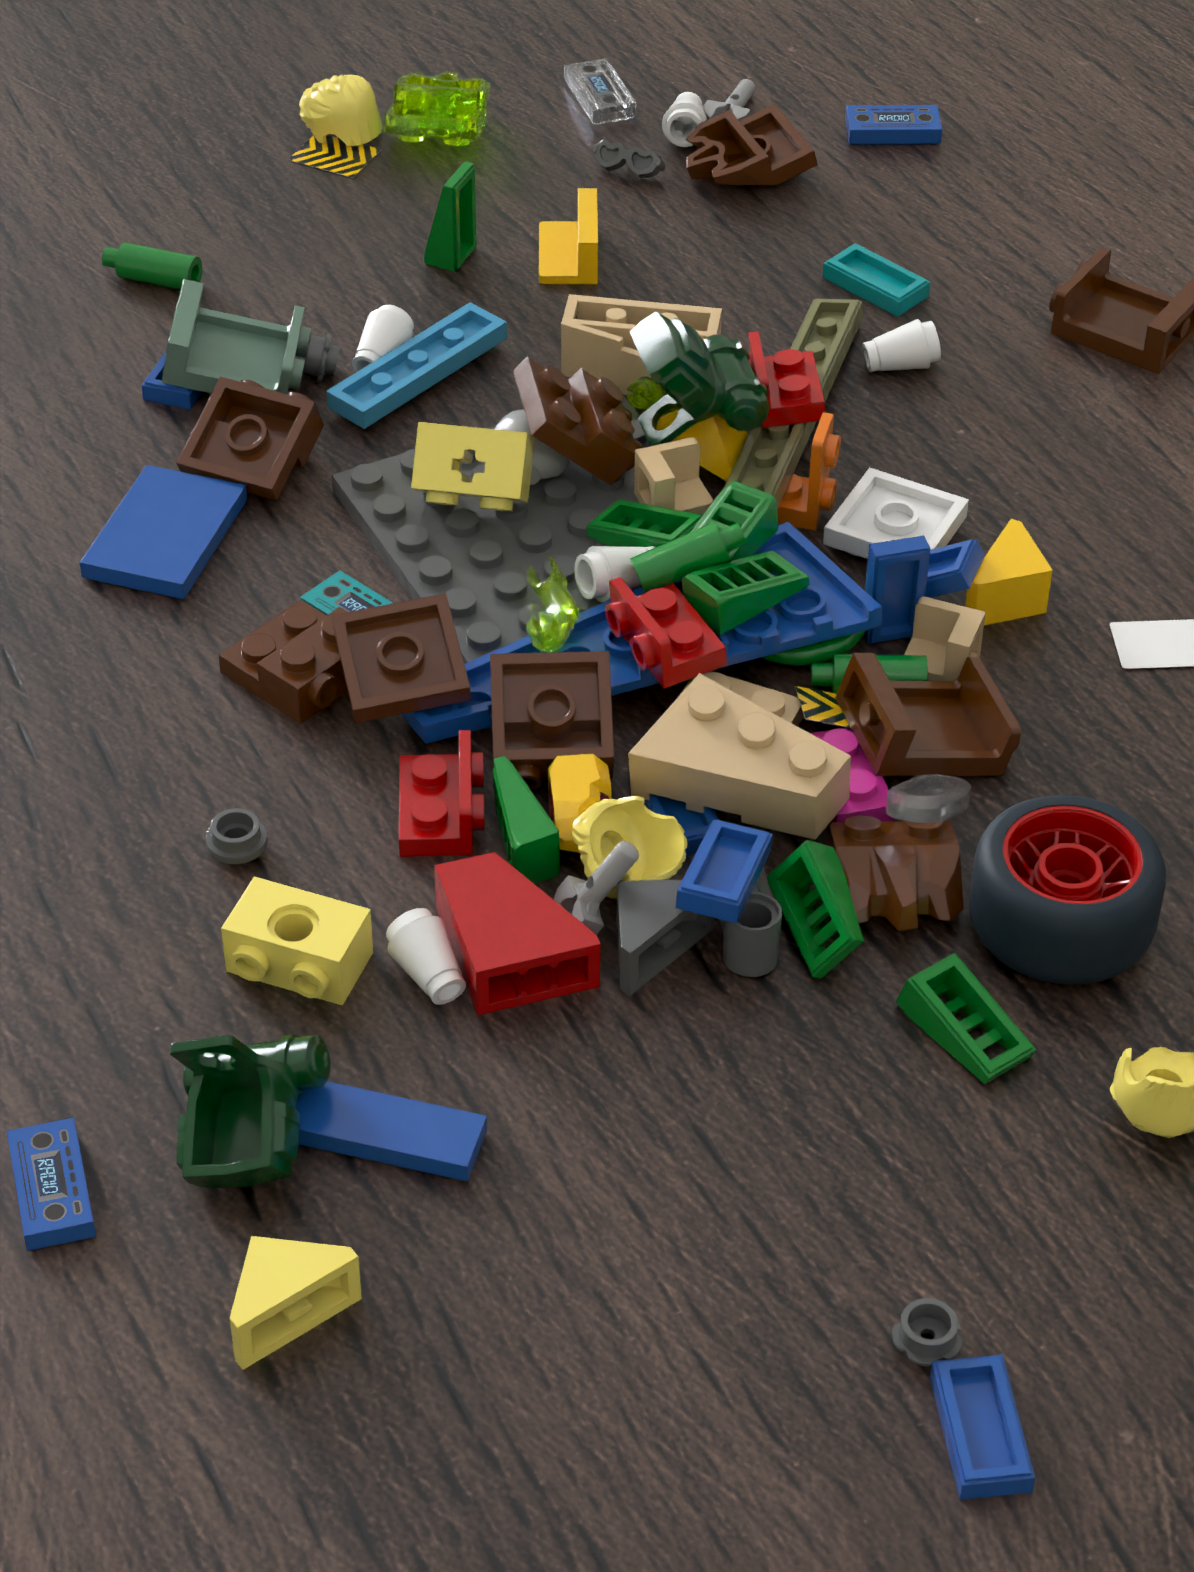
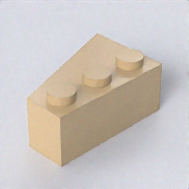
(600, 340)
(740, 760)

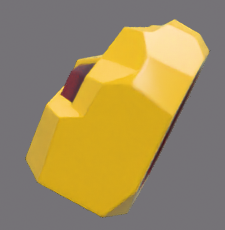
(573, 787)

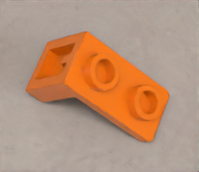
(809, 496)

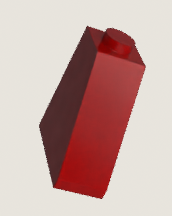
(512, 935)

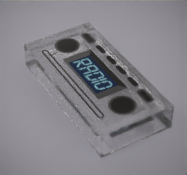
(600, 91)

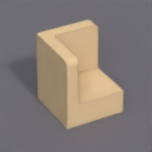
(669, 477)
(946, 636)

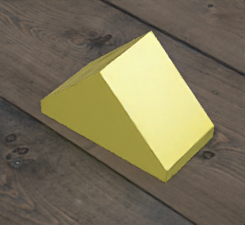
(288, 1292)

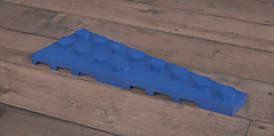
(817, 613)

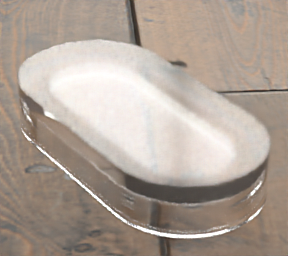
(928, 798)

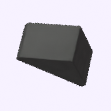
(652, 930)

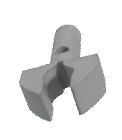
(735, 101)
(584, 897)

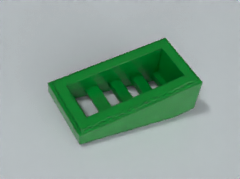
(454, 224)
(751, 509)
(647, 525)
(730, 595)
(525, 827)
(790, 884)
(952, 978)

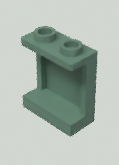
(230, 346)

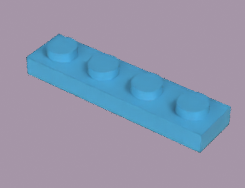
(416, 365)

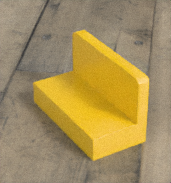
(571, 247)

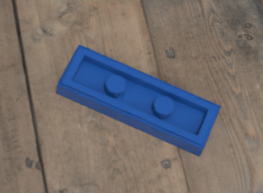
(391, 1129)

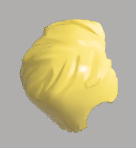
(341, 108)
(654, 835)
(1156, 1091)

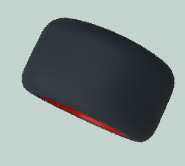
(1067, 889)

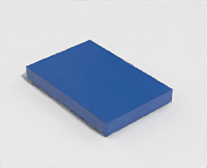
(164, 531)

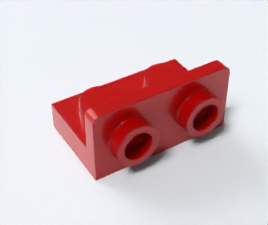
(790, 382)
(664, 632)
(438, 801)

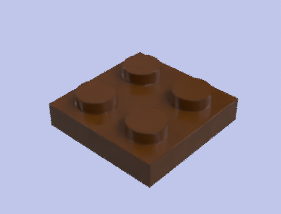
(401, 658)

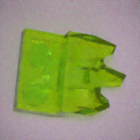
(438, 108)

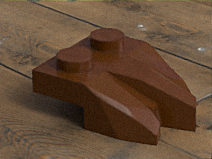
(749, 151)
(899, 868)

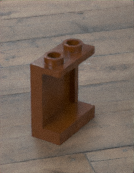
(1122, 316)
(929, 724)

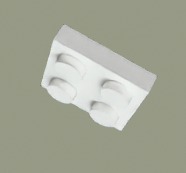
(892, 509)

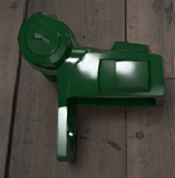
(699, 376)
(242, 1106)

